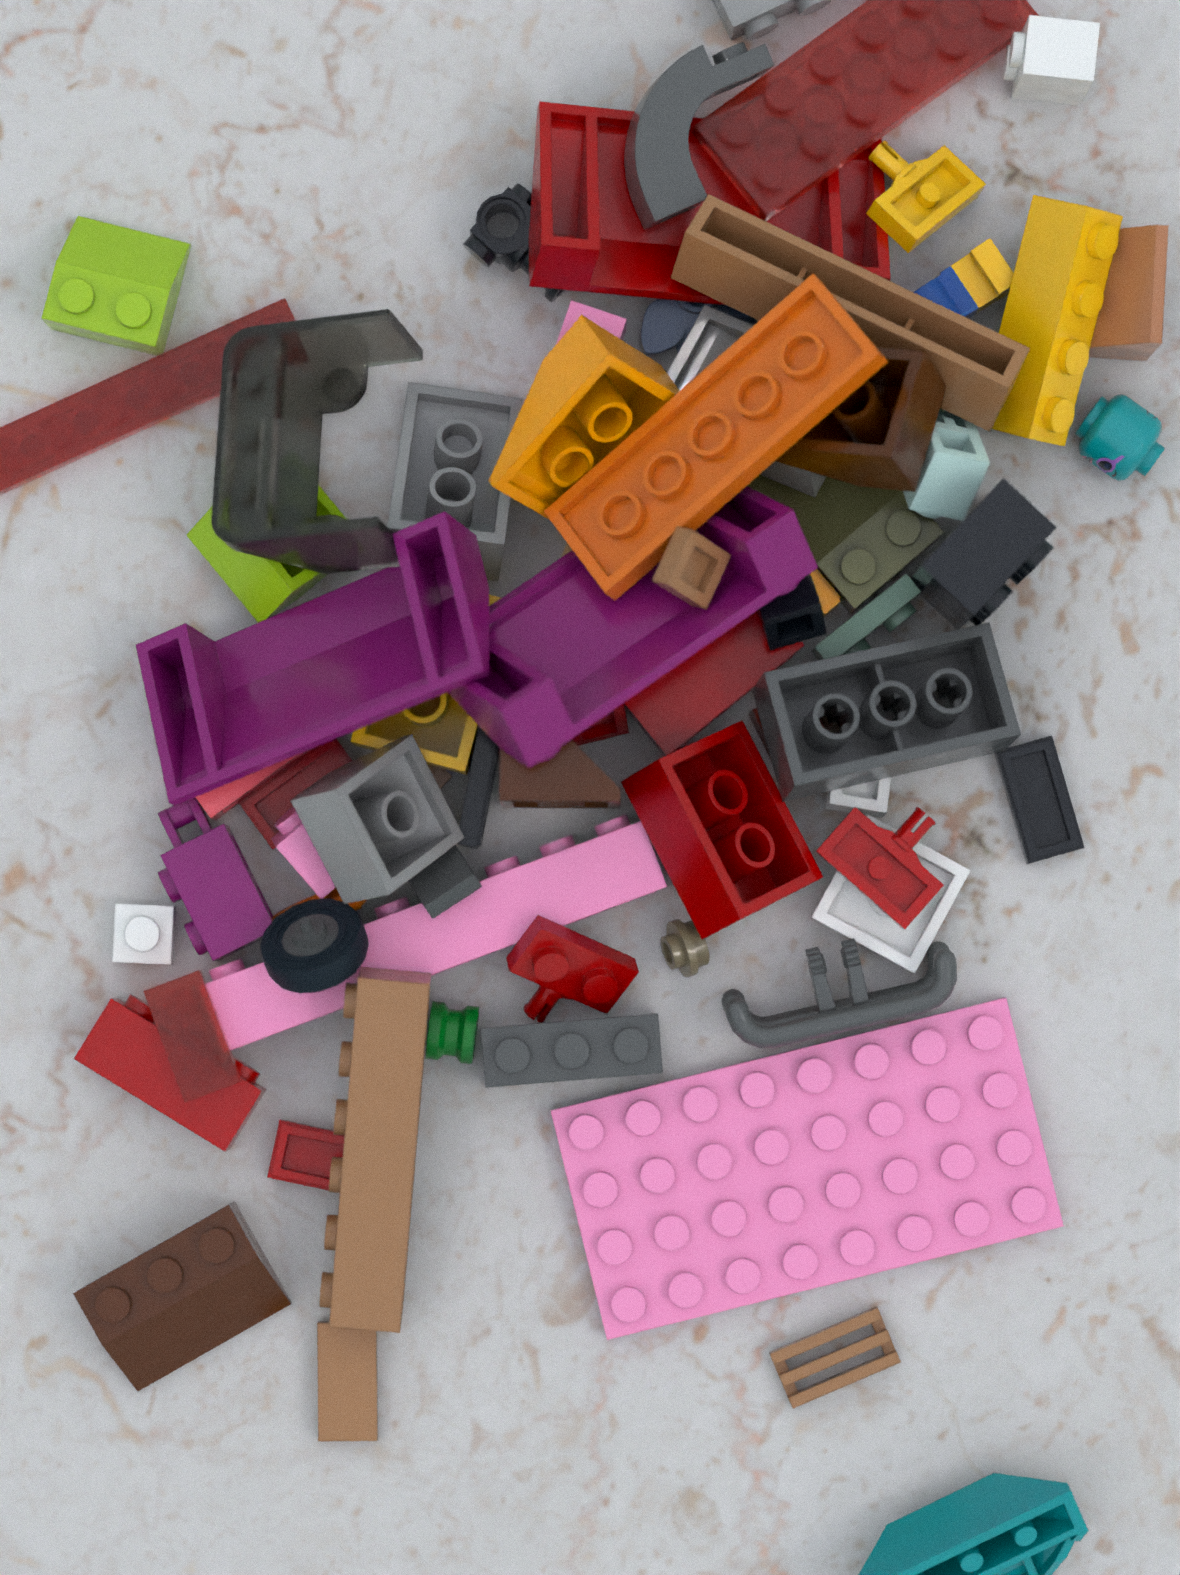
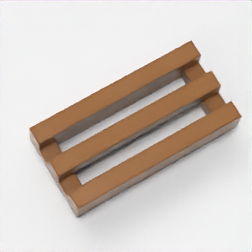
(842, 1379)

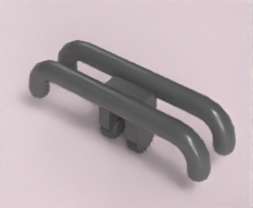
(849, 1013)

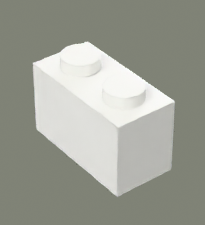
(1052, 60)

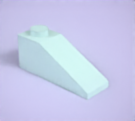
(950, 470)

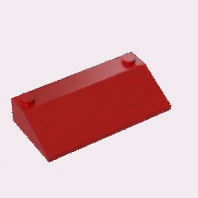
(592, 238)

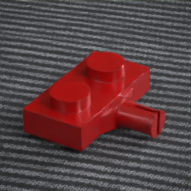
(883, 863)
(569, 968)

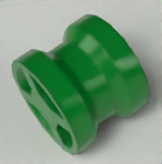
(452, 1032)

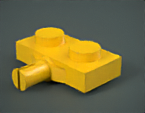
(921, 194)

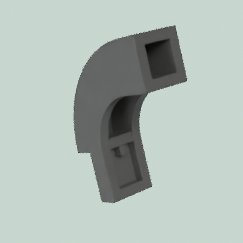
(657, 146)

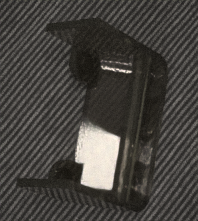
(270, 430)

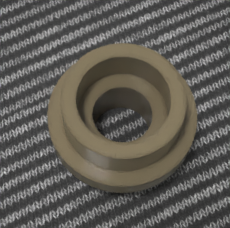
(684, 948)

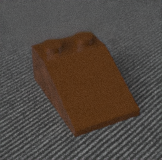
(878, 430)

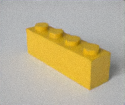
(1055, 312)

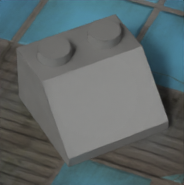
(378, 820)

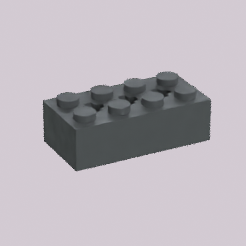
(902, 678)

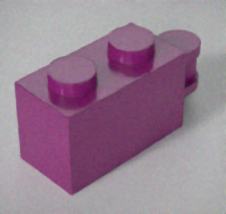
(213, 883)

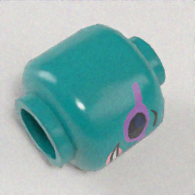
(1120, 437)

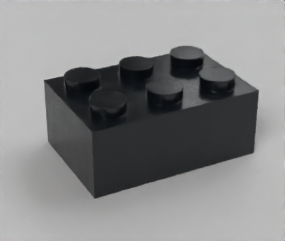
(992, 544)

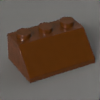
(562, 781)
(183, 1297)

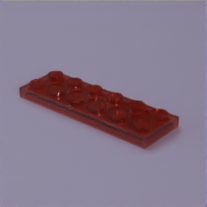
(850, 91)

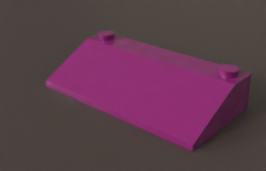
(575, 654)
(320, 665)

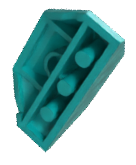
(984, 1529)

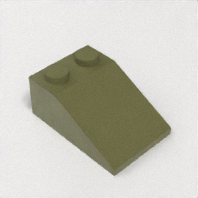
(856, 533)

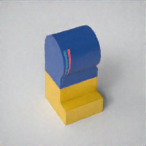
(971, 281)

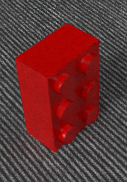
(721, 829)

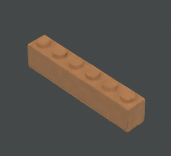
(758, 265)
(378, 1149)

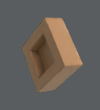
(691, 567)

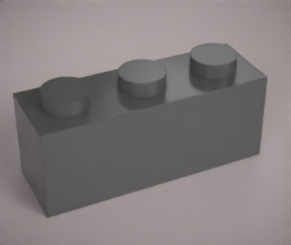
(571, 1050)

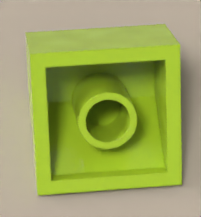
(116, 286)
(258, 583)

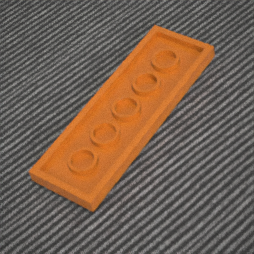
(715, 435)

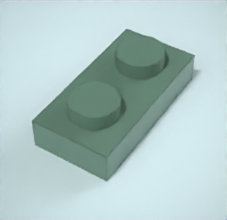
(888, 608)

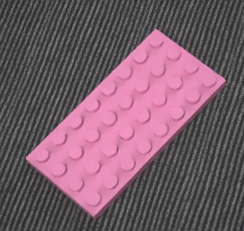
(806, 1168)

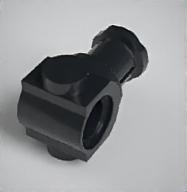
(509, 251)

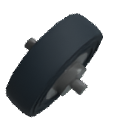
(314, 945)

